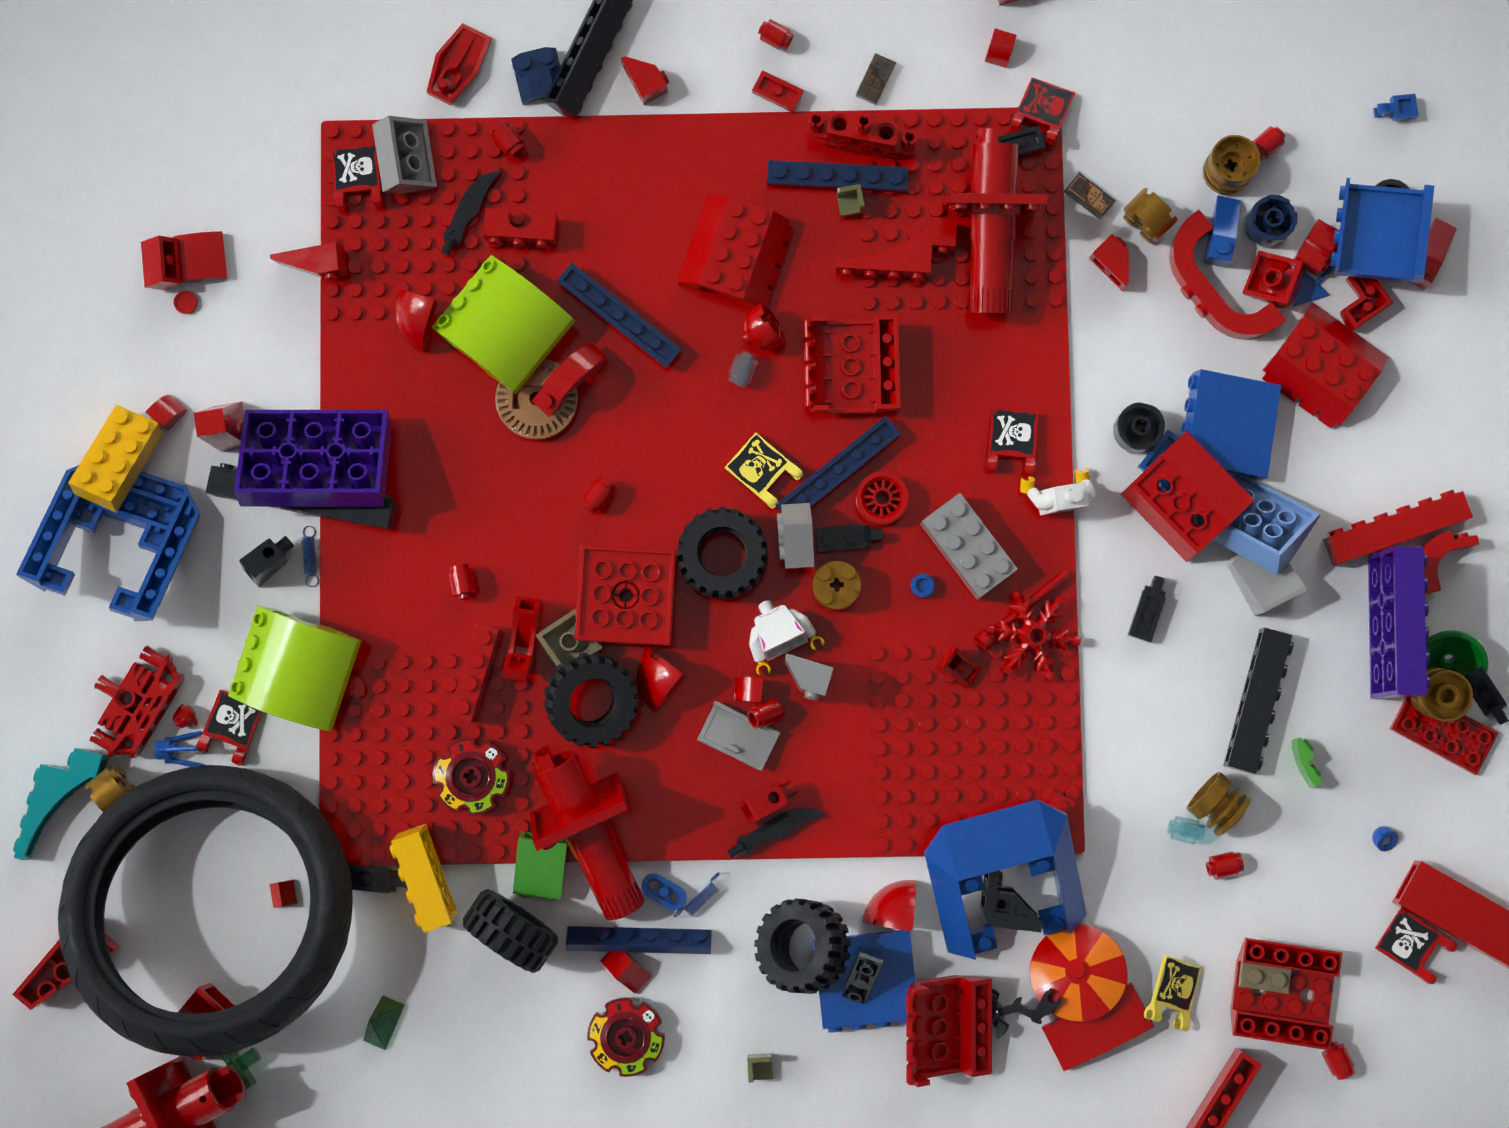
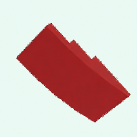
(1083, 1041)

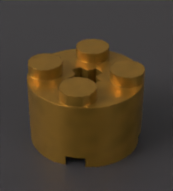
(1149, 215)
(845, 575)
(108, 787)

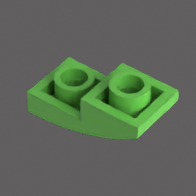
(1303, 754)

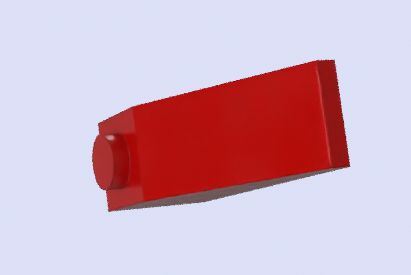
(1438, 244)
(322, 260)

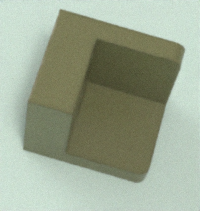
(850, 200)
(759, 1067)

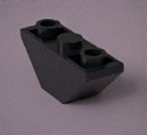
(862, 975)

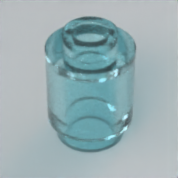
(742, 369)
(1186, 830)

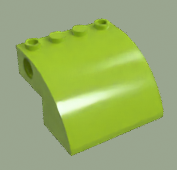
(503, 324)
(294, 668)

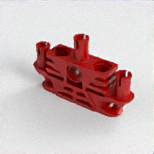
(862, 134)
(138, 724)

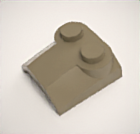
(559, 640)

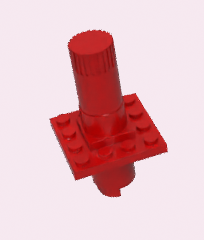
(993, 220)
(580, 816)
(176, 1100)

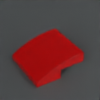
(201, 256)

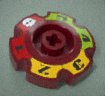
(457, 790)
(610, 1049)

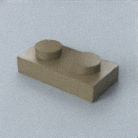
(1264, 977)

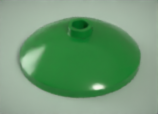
(1465, 650)

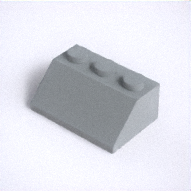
(404, 155)
(809, 676)

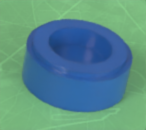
(922, 585)

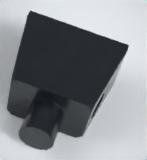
(260, 567)

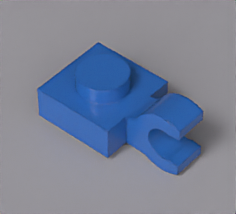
(1400, 106)

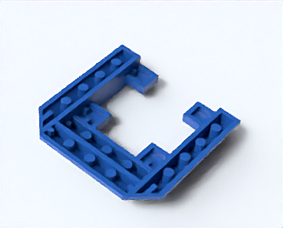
(152, 503)
(994, 842)

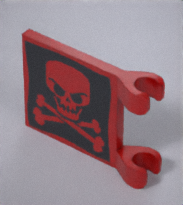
(1045, 106)

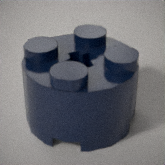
(1283, 219)

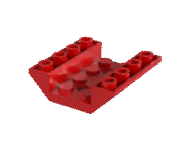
(1197, 487)
(1282, 1015)

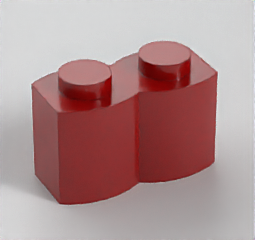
(1317, 248)

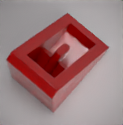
(959, 667)
(626, 970)

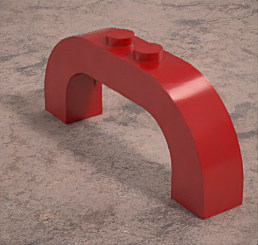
(1205, 297)

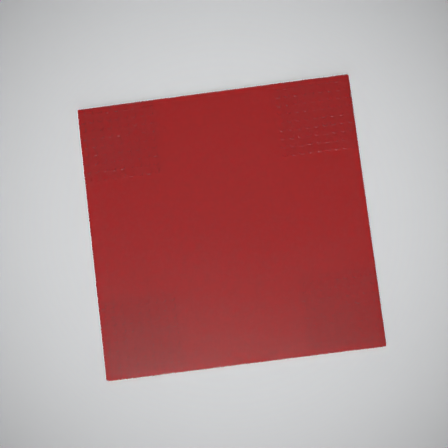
(895, 736)

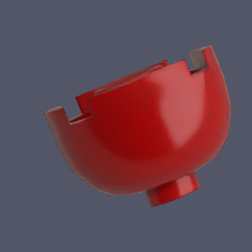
(762, 328)

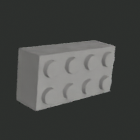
(968, 546)

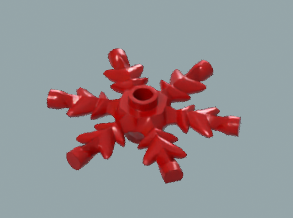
(1041, 635)

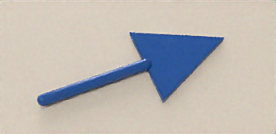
(1310, 289)

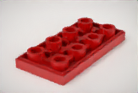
(1457, 741)

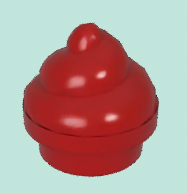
(185, 716)

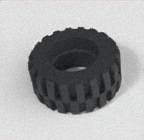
(722, 521)
(613, 721)
(510, 931)
(775, 940)

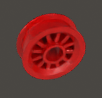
(882, 477)

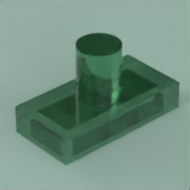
(242, 1063)

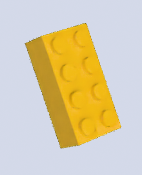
(115, 458)
(423, 878)

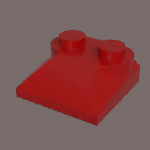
(1274, 279)

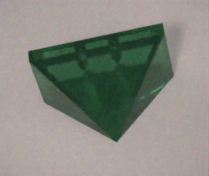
(383, 1022)

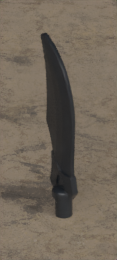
(467, 210)
(773, 829)

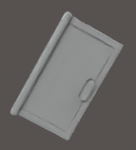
(733, 731)

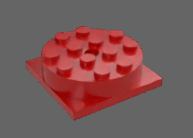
(609, 572)

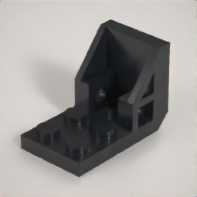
(1012, 911)

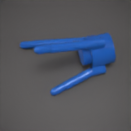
(167, 749)

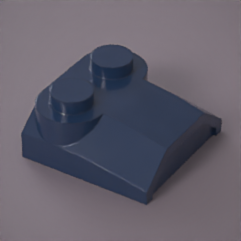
(535, 72)

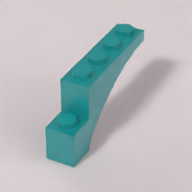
(50, 791)

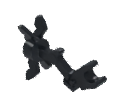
(1043, 1008)

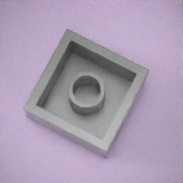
(796, 535)

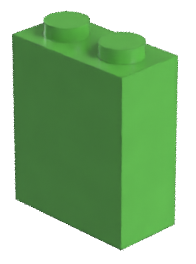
(540, 871)

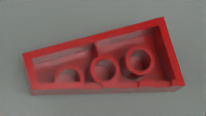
(221, 425)
(49, 977)

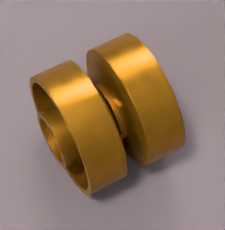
(1448, 696)

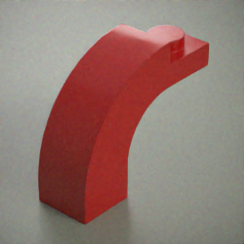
(567, 376)
(1437, 547)
(523, 638)

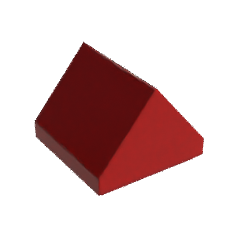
(283, 893)

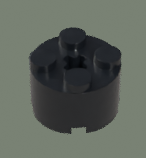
(1137, 415)

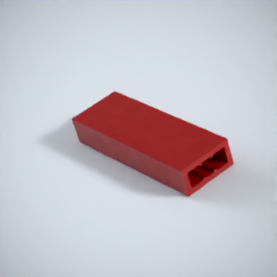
(1456, 911)

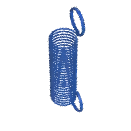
(307, 555)
(700, 895)

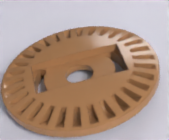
(529, 419)

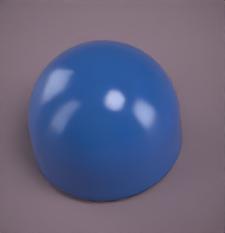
(1380, 834)

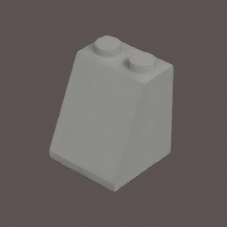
(1263, 588)

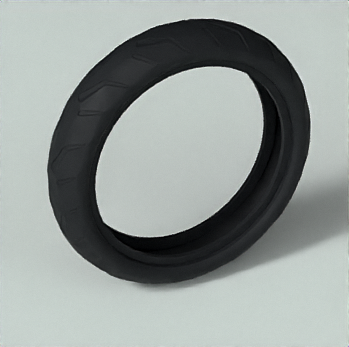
(115, 834)

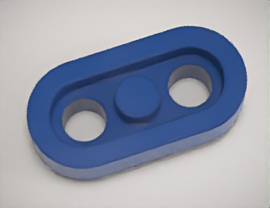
(664, 890)

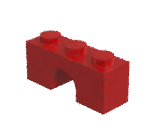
(540, 231)

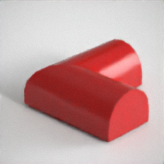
(1371, 301)

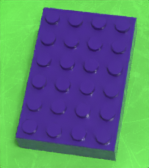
(313, 458)
(1398, 623)

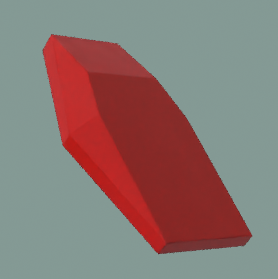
(457, 63)

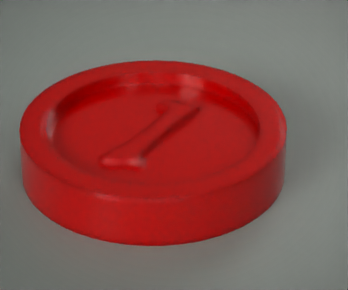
(185, 302)

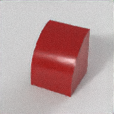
(1000, 48)
(166, 411)
(748, 689)

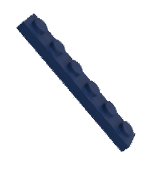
(837, 176)
(619, 315)
(843, 464)
(638, 940)

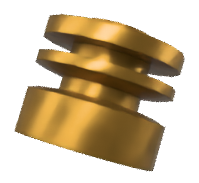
(1237, 155)
(1223, 808)

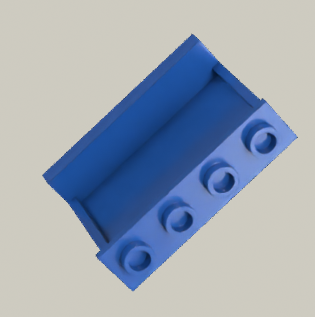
(1382, 232)
(1233, 420)
(888, 994)

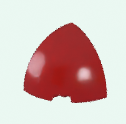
(413, 317)
(655, 679)
(893, 906)

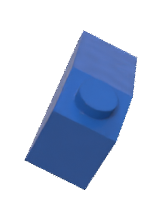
(1223, 235)

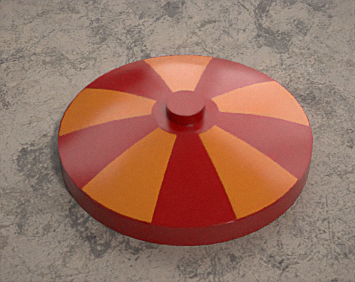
(1083, 970)

